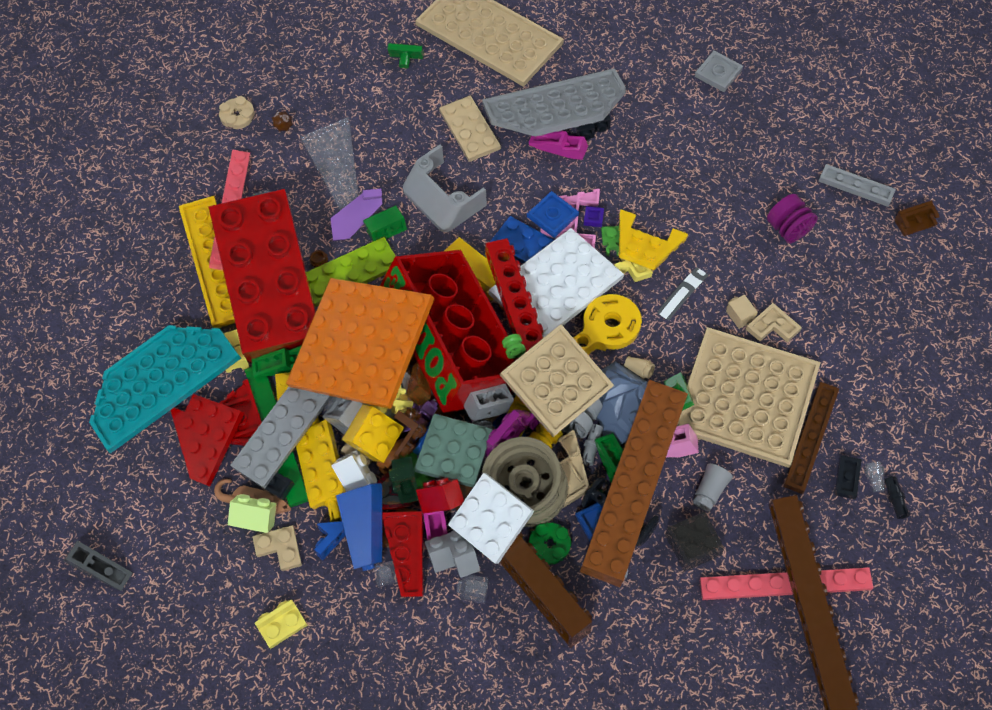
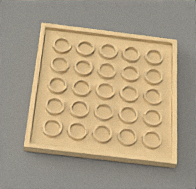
(749, 396)

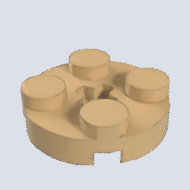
(238, 104)

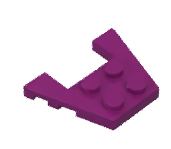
(511, 427)

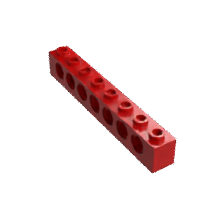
(503, 264)

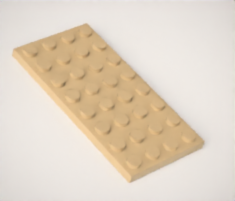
(492, 36)

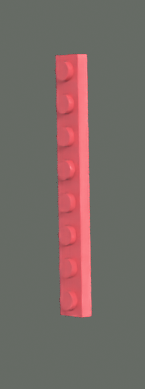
(233, 191)
(778, 584)

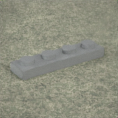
(857, 185)

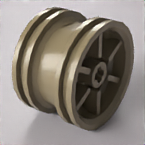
(517, 453)

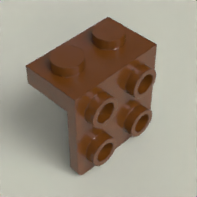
(413, 420)

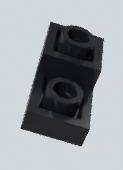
(588, 130)

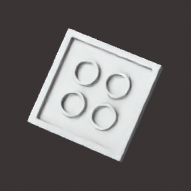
(491, 518)

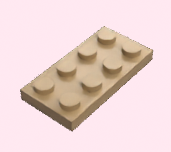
(469, 128)

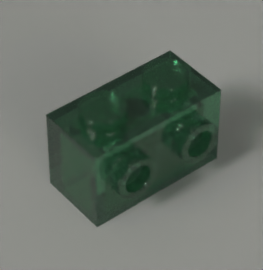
(404, 479)

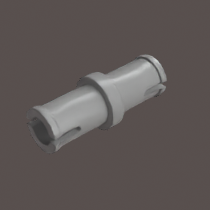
(590, 446)

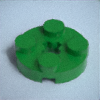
(559, 535)

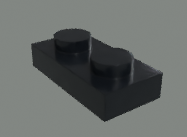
(848, 477)

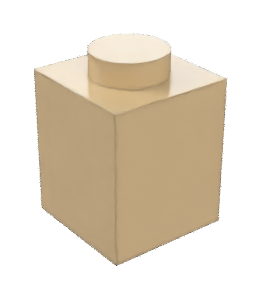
(741, 311)

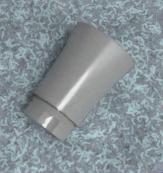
(711, 486)

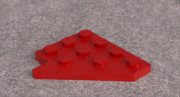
(205, 435)

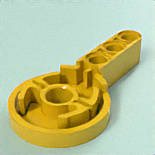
(596, 331)

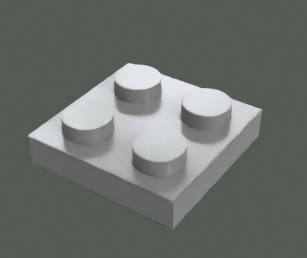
(718, 71)

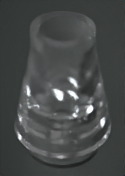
(875, 474)

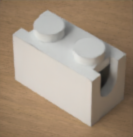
(353, 471)

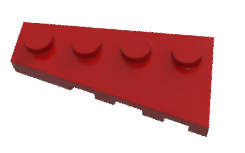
(405, 541)

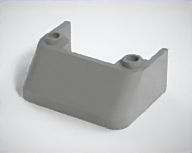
(442, 210)

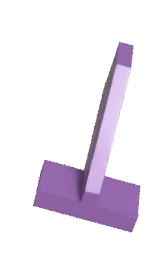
(351, 217)

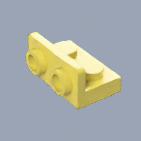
(280, 623)

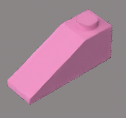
(683, 442)

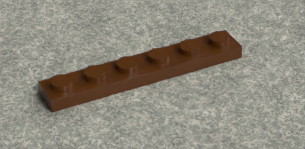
(811, 438)

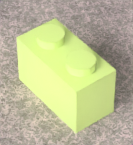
(252, 513)

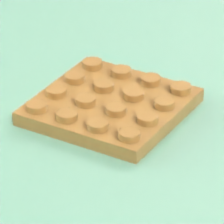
(556, 380)

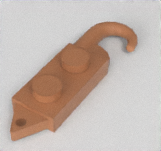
(252, 492)

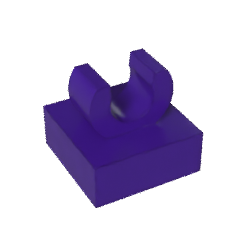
(593, 216)

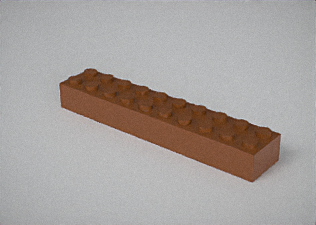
(633, 484)

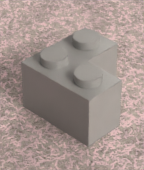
(452, 551)

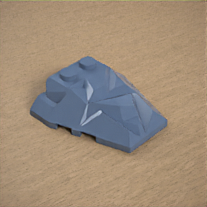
(620, 402)

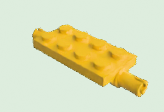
(316, 454)

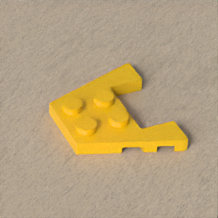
(642, 247)

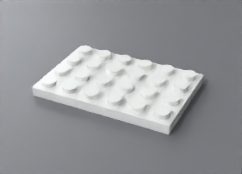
(565, 279)

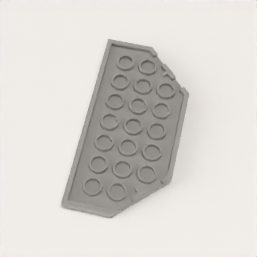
(557, 104)

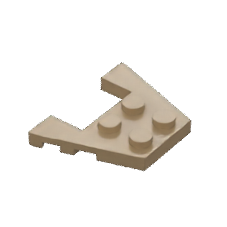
(573, 468)

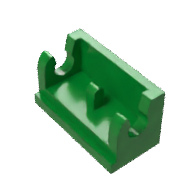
(385, 224)

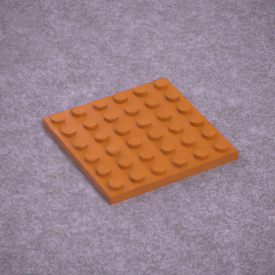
(360, 342)

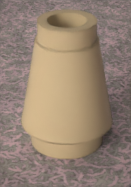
(641, 367)

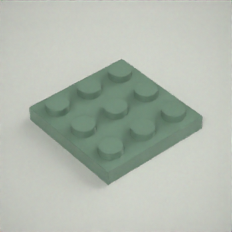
(453, 450)

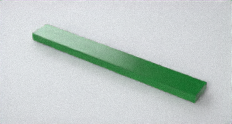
(265, 402)

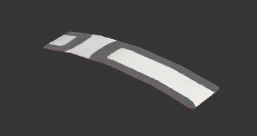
(682, 292)

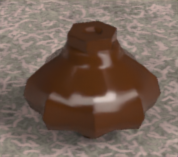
(282, 121)

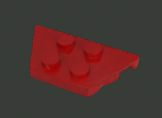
(244, 401)

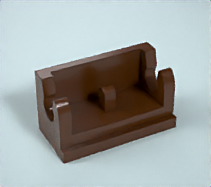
(917, 218)

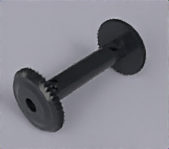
(593, 494)

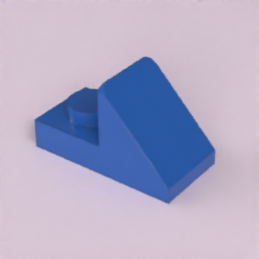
(334, 535)

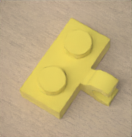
(636, 271)

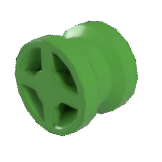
(513, 346)

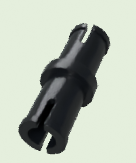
(896, 497)

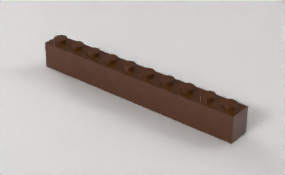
(812, 606)

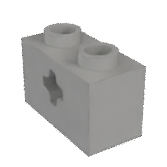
(488, 402)

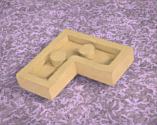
(773, 320)
(280, 541)

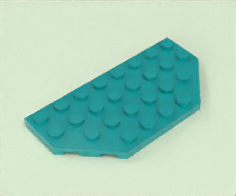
(157, 379)

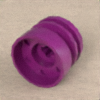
(792, 218)

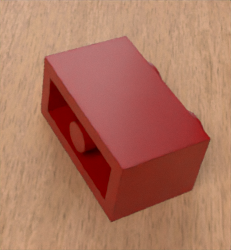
(439, 496)

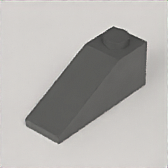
(97, 566)

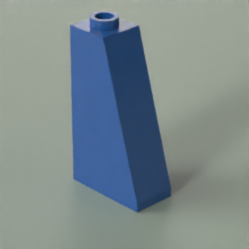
(363, 524)

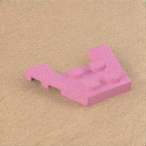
(584, 199)

